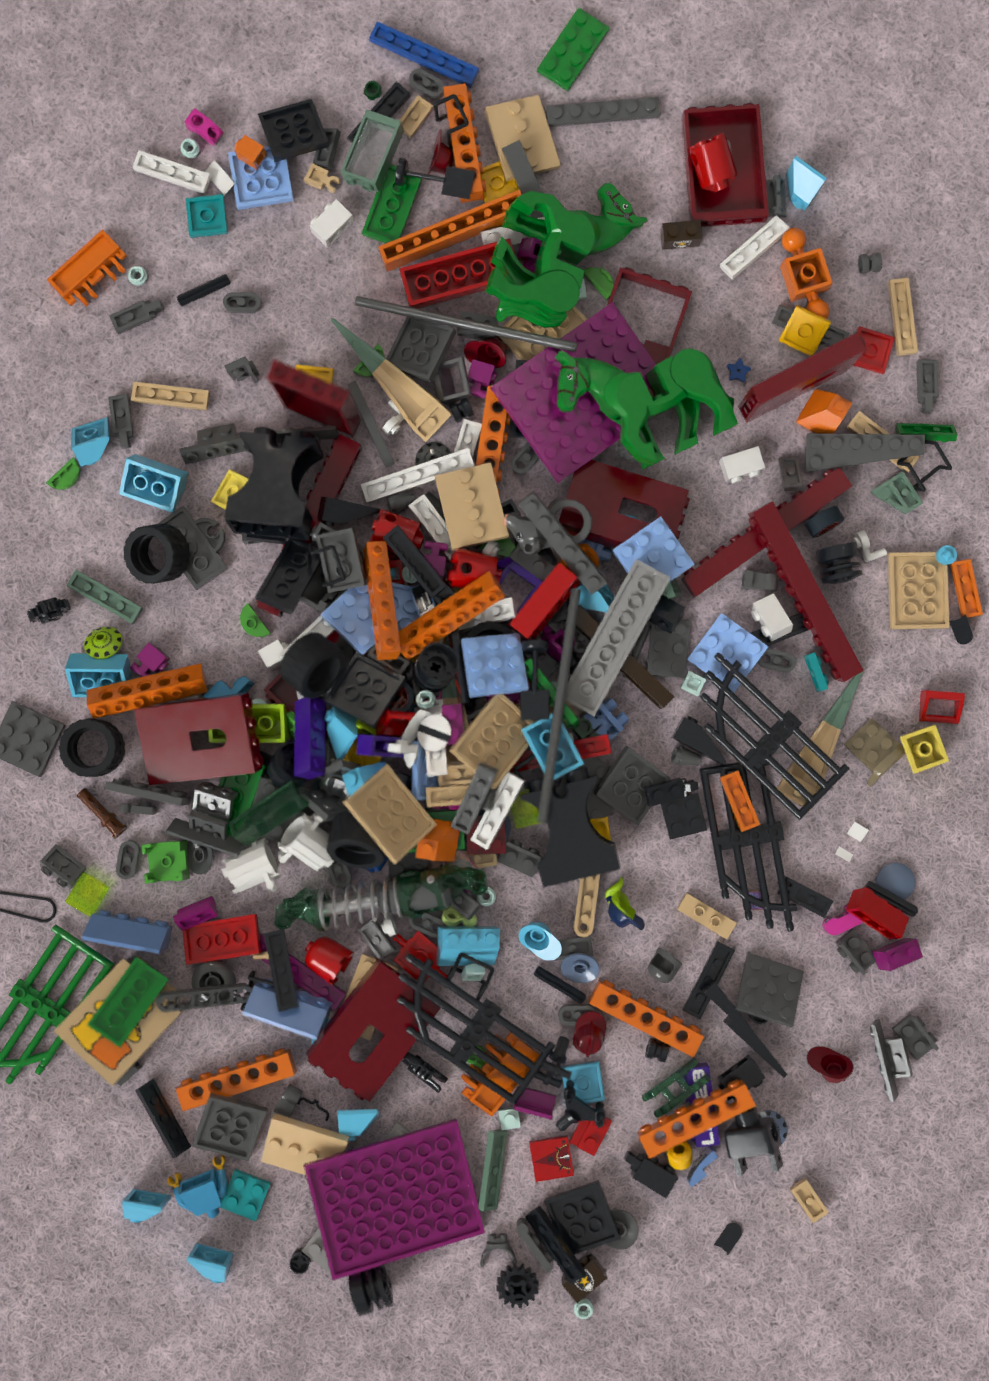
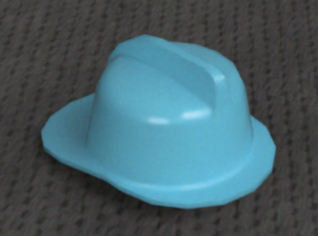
(539, 940)

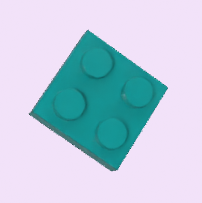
(206, 216)
(245, 1194)

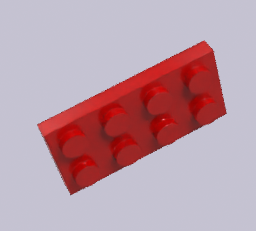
(222, 939)

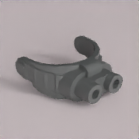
(497, 1242)

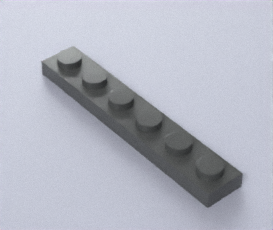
(603, 111)
(562, 542)

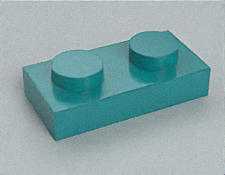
(819, 679)

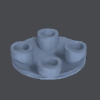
(897, 879)

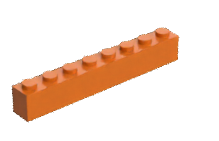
(446, 233)

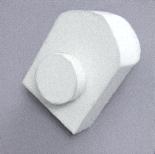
(410, 751)

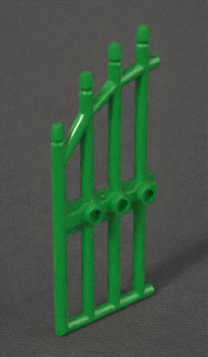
(40, 1004)

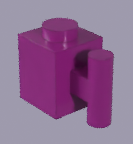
(528, 252)
(481, 375)
(437, 561)
(555, 642)
(152, 659)

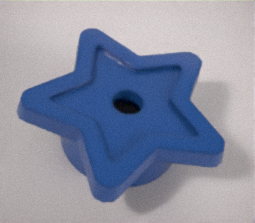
(738, 375)

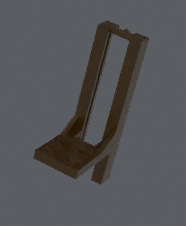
(631, 668)

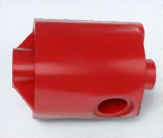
(713, 163)
(388, 520)
(476, 564)

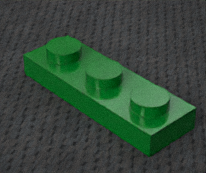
(932, 432)

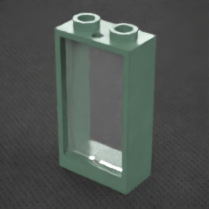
(372, 151)

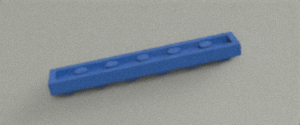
(424, 54)

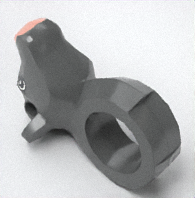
(531, 538)

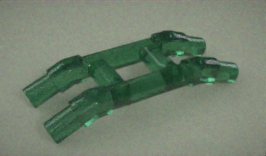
(677, 1077)

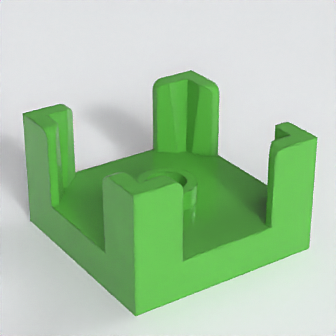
(166, 861)

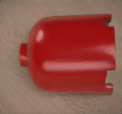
(327, 958)

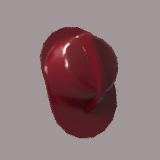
(442, 156)
(488, 351)
(589, 1033)
(830, 1064)

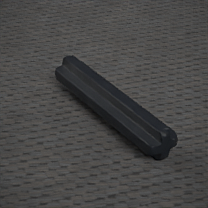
(203, 290)
(893, 899)
(559, 984)

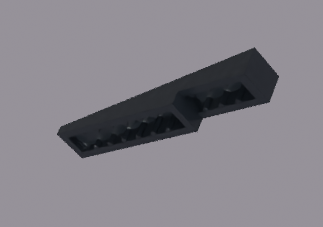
(418, 565)
(739, 1025)

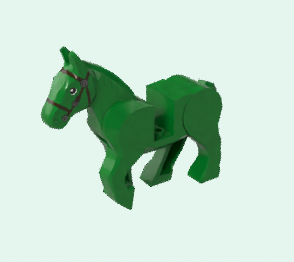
(565, 234)
(625, 399)

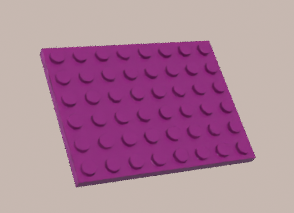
(530, 394)
(394, 1199)

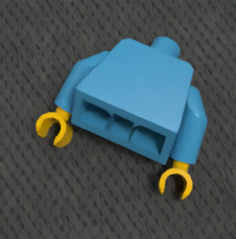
(202, 1192)

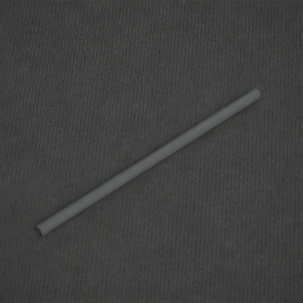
(466, 324)
(559, 706)

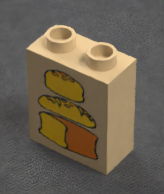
(98, 1051)

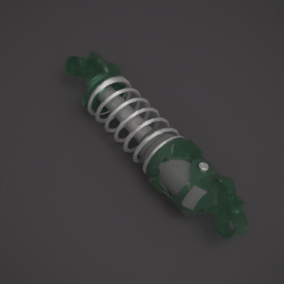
(406, 895)

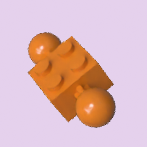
(805, 272)

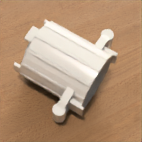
(305, 842)
(252, 867)

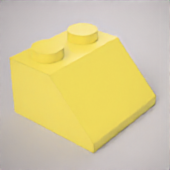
(924, 748)

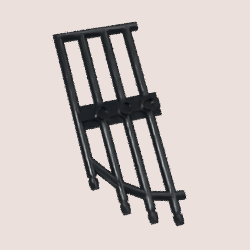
(769, 742)
(735, 839)
(473, 1033)

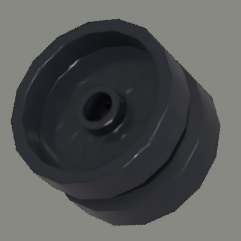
(281, 766)

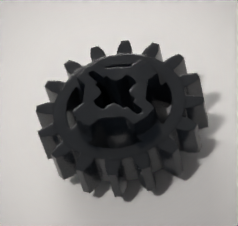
(49, 610)
(514, 1278)

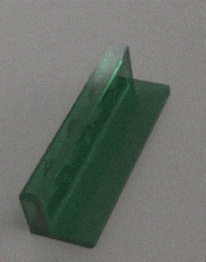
(267, 814)

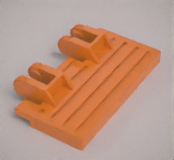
(86, 267)
(485, 1097)

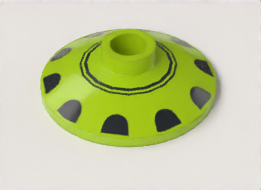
(103, 642)

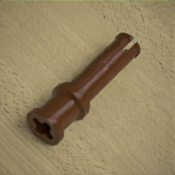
(107, 819)

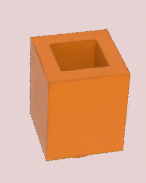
(250, 152)

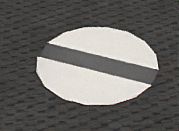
(434, 733)

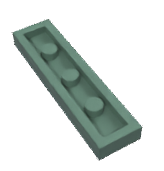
(104, 597)
(492, 1170)

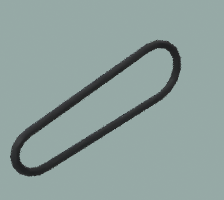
(32, 897)

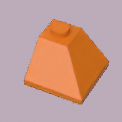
(823, 412)
(439, 843)

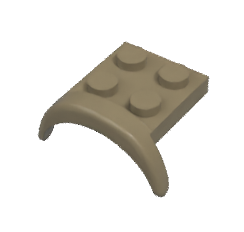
(875, 749)

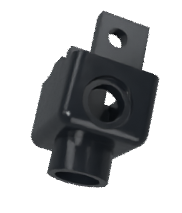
(753, 1137)

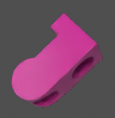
(203, 126)
(840, 923)

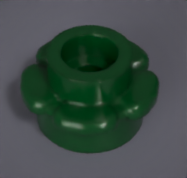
(372, 85)

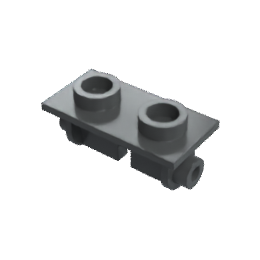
(776, 196)

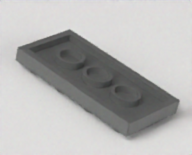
(154, 793)

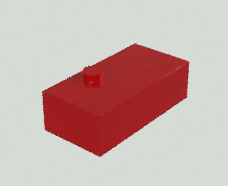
(545, 602)

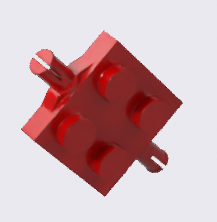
(421, 948)

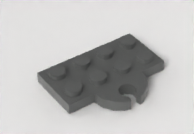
(204, 558)

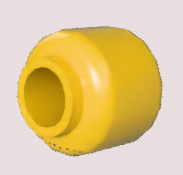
(680, 1156)

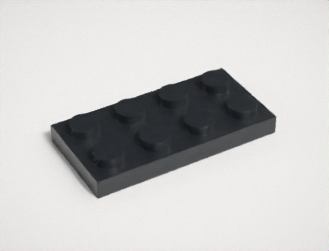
(289, 576)

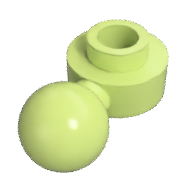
(457, 918)

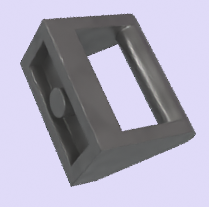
(444, 382)

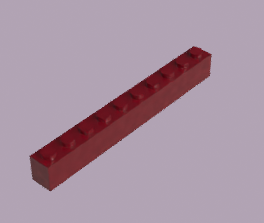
(328, 484)
(748, 545)
(805, 592)

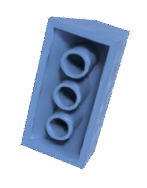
(128, 932)
(306, 1020)

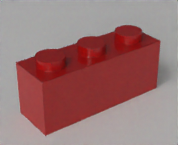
(877, 913)

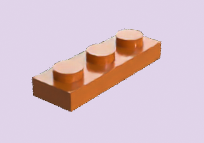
(966, 588)
(739, 801)

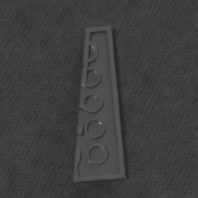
(843, 450)

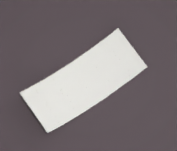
(219, 177)
(412, 729)
(857, 832)

